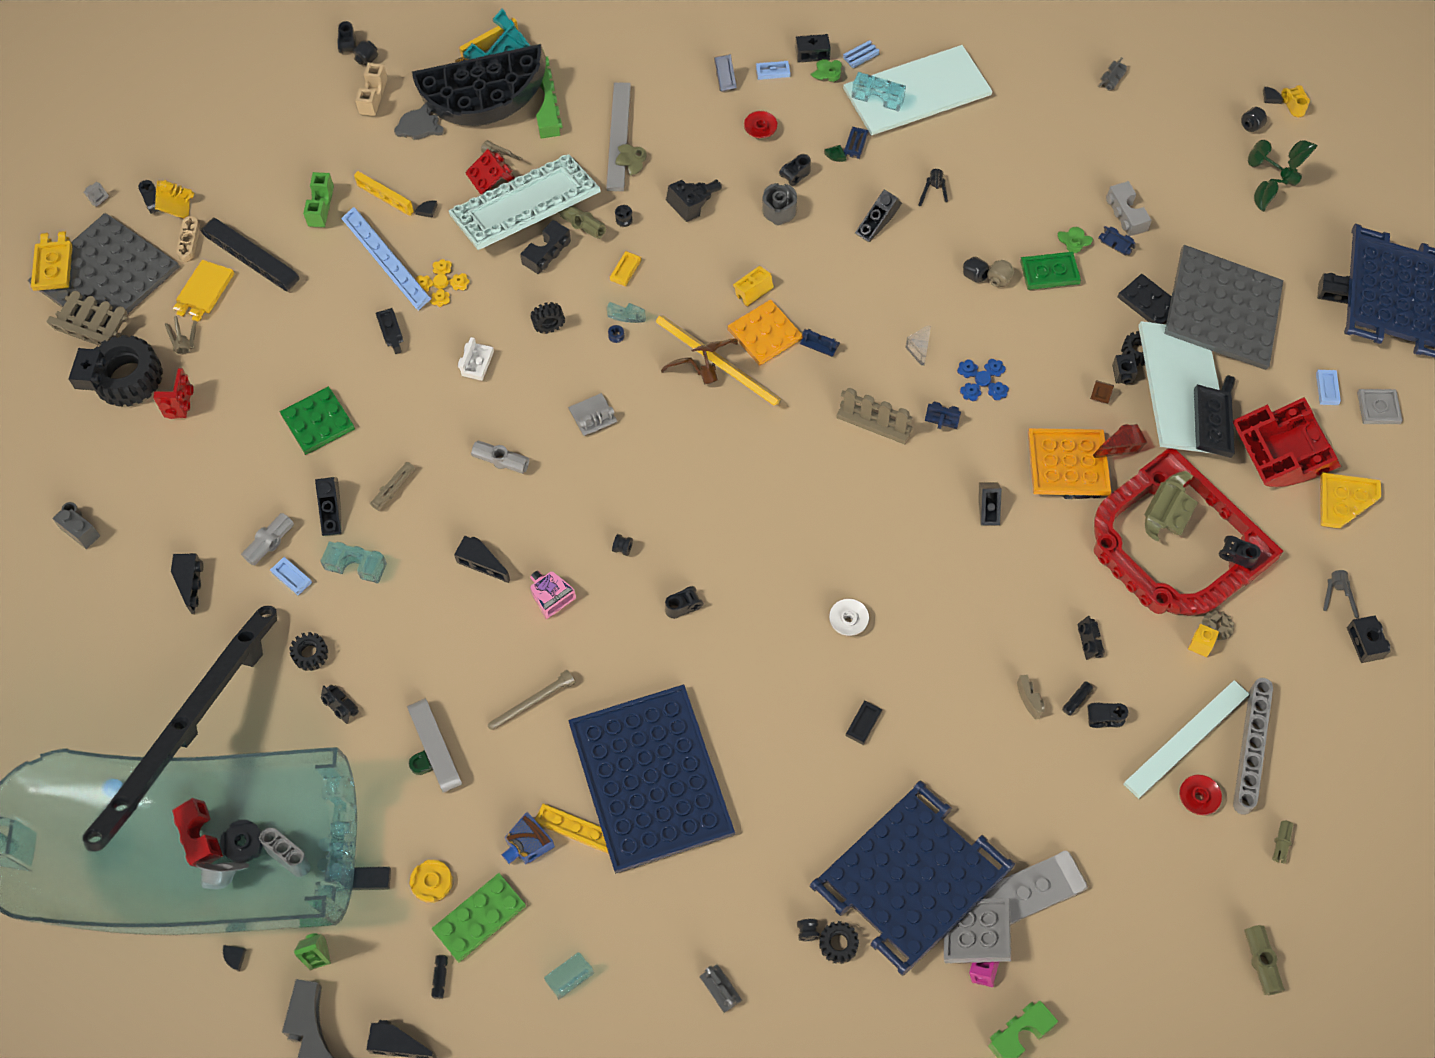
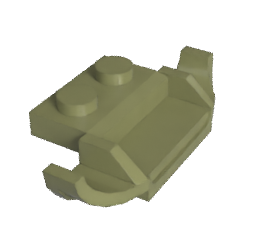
(1170, 506)

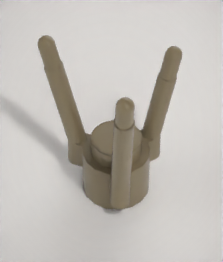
(495, 148)
(181, 344)

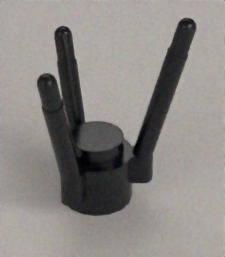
(935, 179)

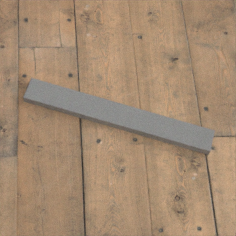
(618, 135)

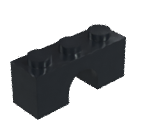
(538, 257)

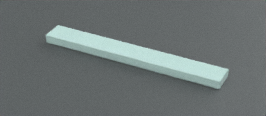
(1186, 739)

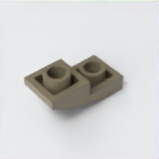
(1031, 700)

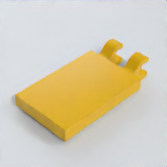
(51, 263)
(203, 289)

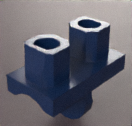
(942, 416)

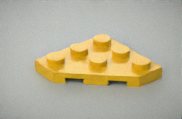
(1345, 498)

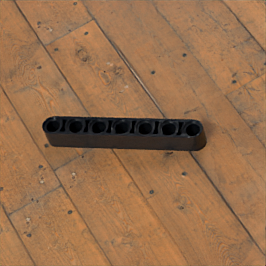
(250, 254)

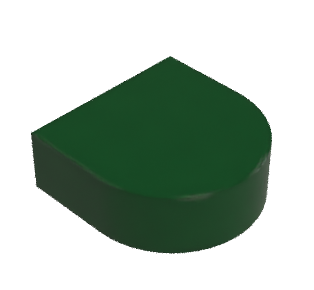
(420, 763)

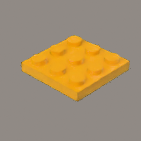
(765, 332)

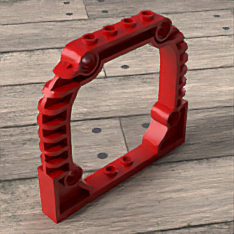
(1136, 580)

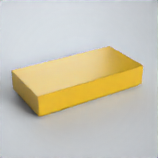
(625, 268)

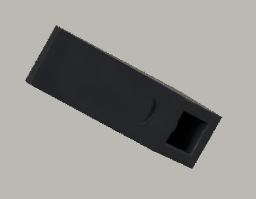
(879, 215)
(329, 505)
(186, 573)

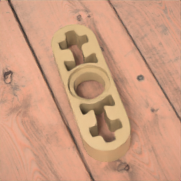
(186, 232)

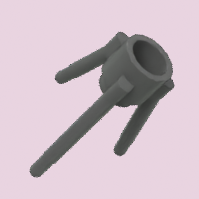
(1340, 582)

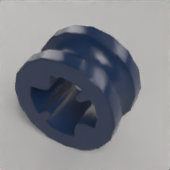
(616, 328)

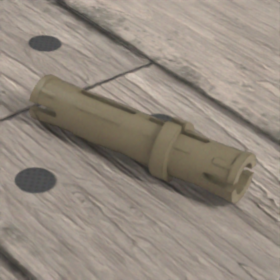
(378, 501)

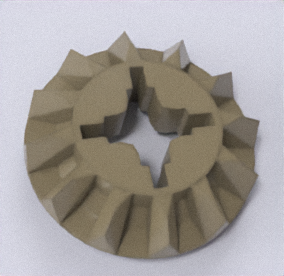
(1210, 621)

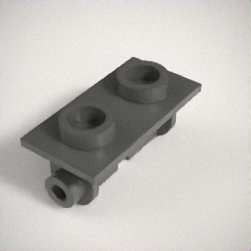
(1109, 78)
(720, 988)

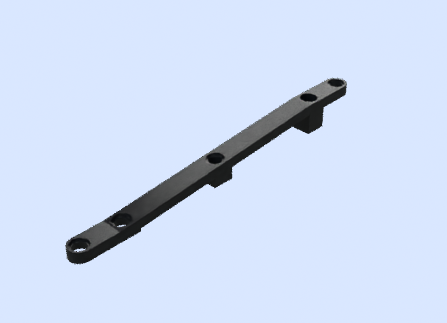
(182, 729)

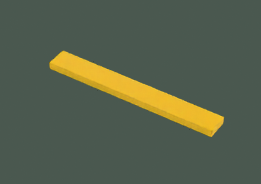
(719, 361)

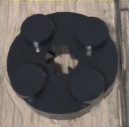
(233, 834)

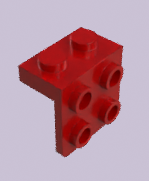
(488, 171)
(176, 403)

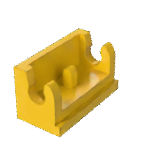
(753, 285)

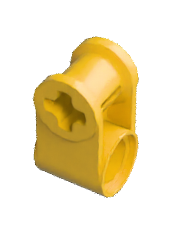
(1296, 100)

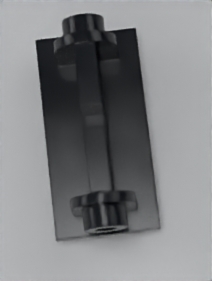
(1089, 632)
(332, 697)

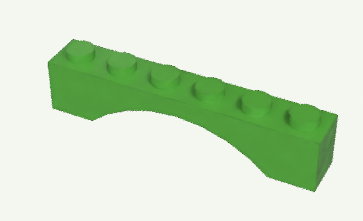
(547, 116)

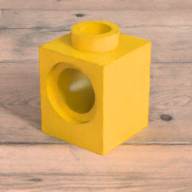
(1203, 640)

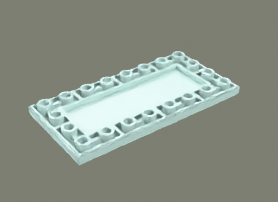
(931, 87)
(523, 201)
(1172, 374)

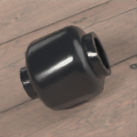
(365, 52)
(1254, 119)
(975, 269)

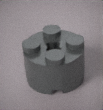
(779, 203)

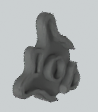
(418, 124)

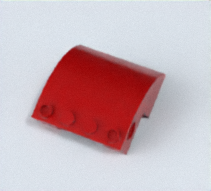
(1286, 444)

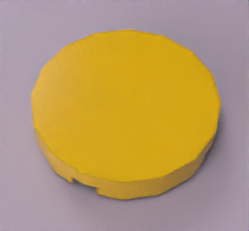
(431, 881)

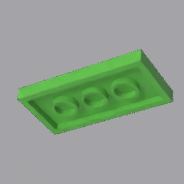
(478, 917)

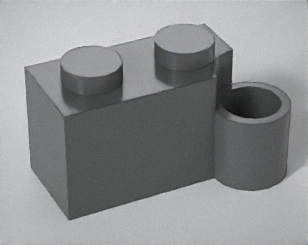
(75, 526)

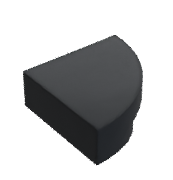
(1271, 95)
(427, 208)
(233, 956)

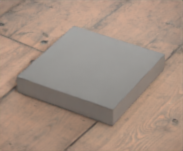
(1379, 406)

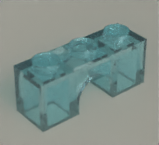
(890, 92)
(339, 556)

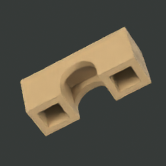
(370, 96)

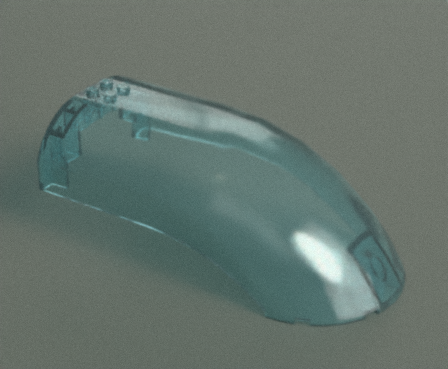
(143, 874)

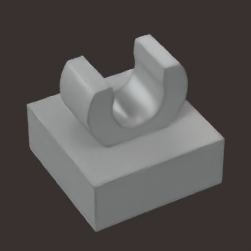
(96, 194)

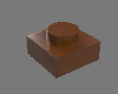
(1102, 391)

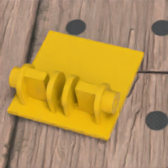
(173, 199)

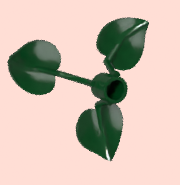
(1267, 190)

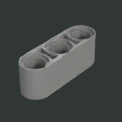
(285, 852)

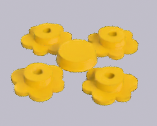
(441, 281)

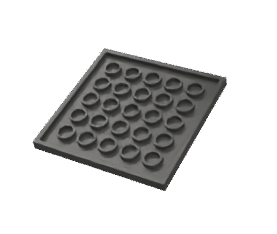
(113, 267)
(1224, 307)

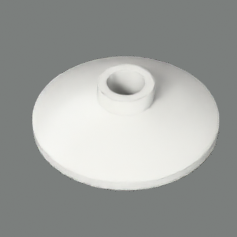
(849, 609)

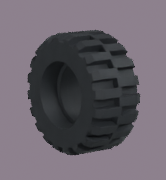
(137, 384)

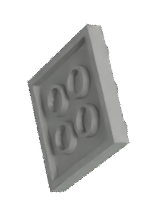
(981, 934)

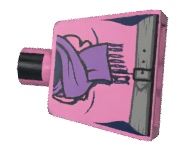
(551, 592)

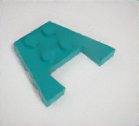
(509, 40)

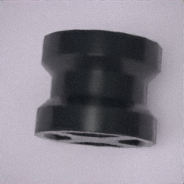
(626, 212)
(622, 544)
(808, 930)

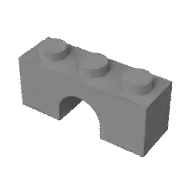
(1132, 220)

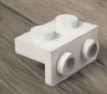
(475, 360)

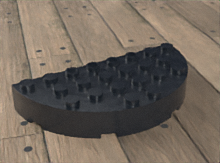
(482, 87)

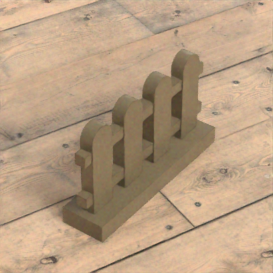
(77, 328)
(878, 423)

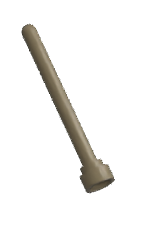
(564, 680)

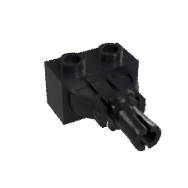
(689, 197)

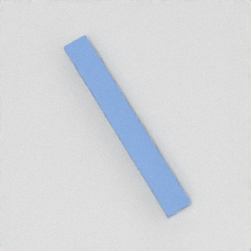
(386, 258)

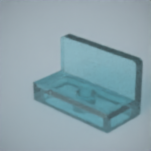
(568, 975)

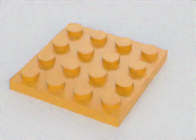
(1065, 462)

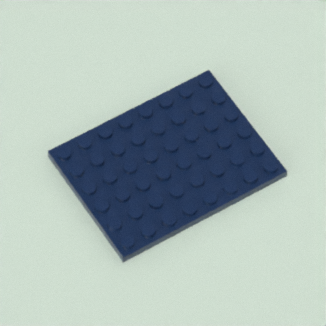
(650, 778)

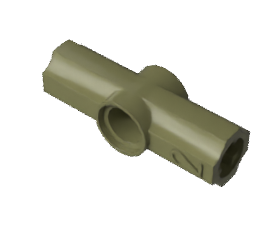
(583, 221)
(1260, 946)

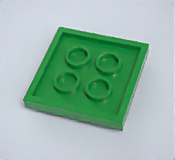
(317, 420)

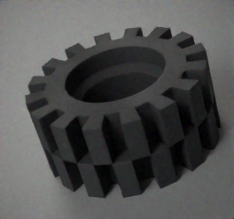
(547, 317)
(1133, 339)
(303, 642)
(839, 955)

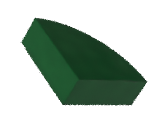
(835, 153)

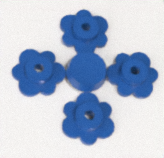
(982, 378)

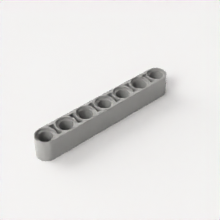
(1249, 753)

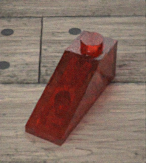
(1125, 441)

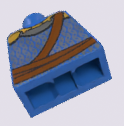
(527, 841)

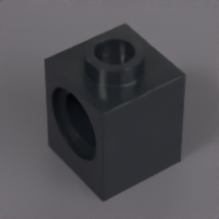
(1122, 363)

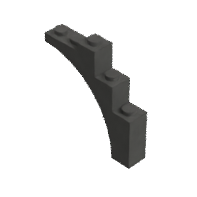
(304, 1020)

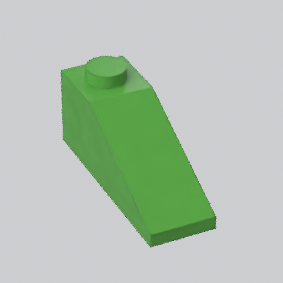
(313, 951)

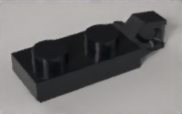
(390, 329)

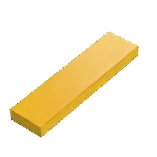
(487, 39)
(383, 193)
(571, 827)

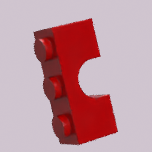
(189, 819)

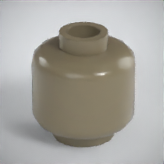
(1000, 273)

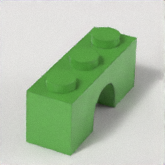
(318, 208)
(1036, 1020)

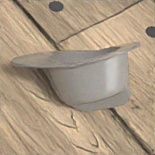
(220, 874)

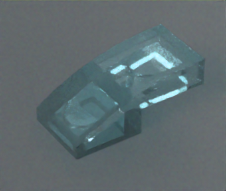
(630, 314)

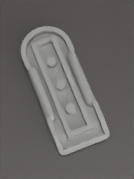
(1040, 886)

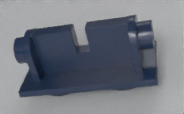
(1112, 236)
(819, 343)

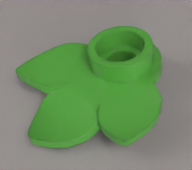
(828, 70)
(1074, 239)

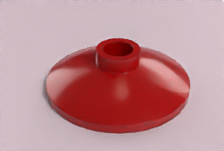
(760, 124)
(1202, 786)

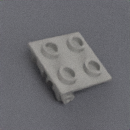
(592, 414)

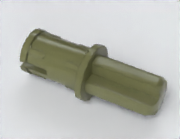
(1283, 841)

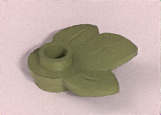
(629, 158)

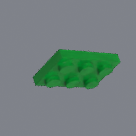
(1050, 270)

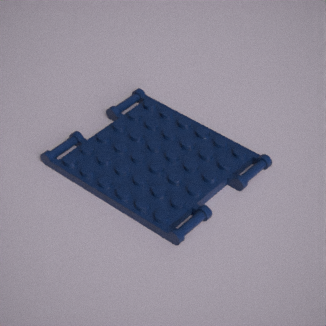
(1391, 290)
(912, 877)

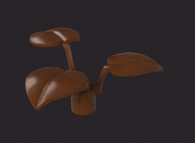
(707, 371)

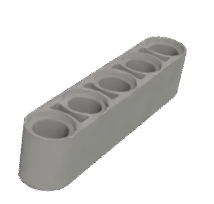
(434, 745)

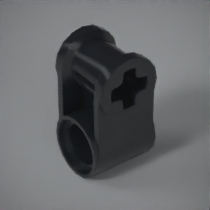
(346, 37)
(796, 169)
(148, 193)
(1238, 552)
(685, 600)
(1106, 715)

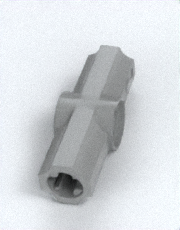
(509, 460)
(267, 539)

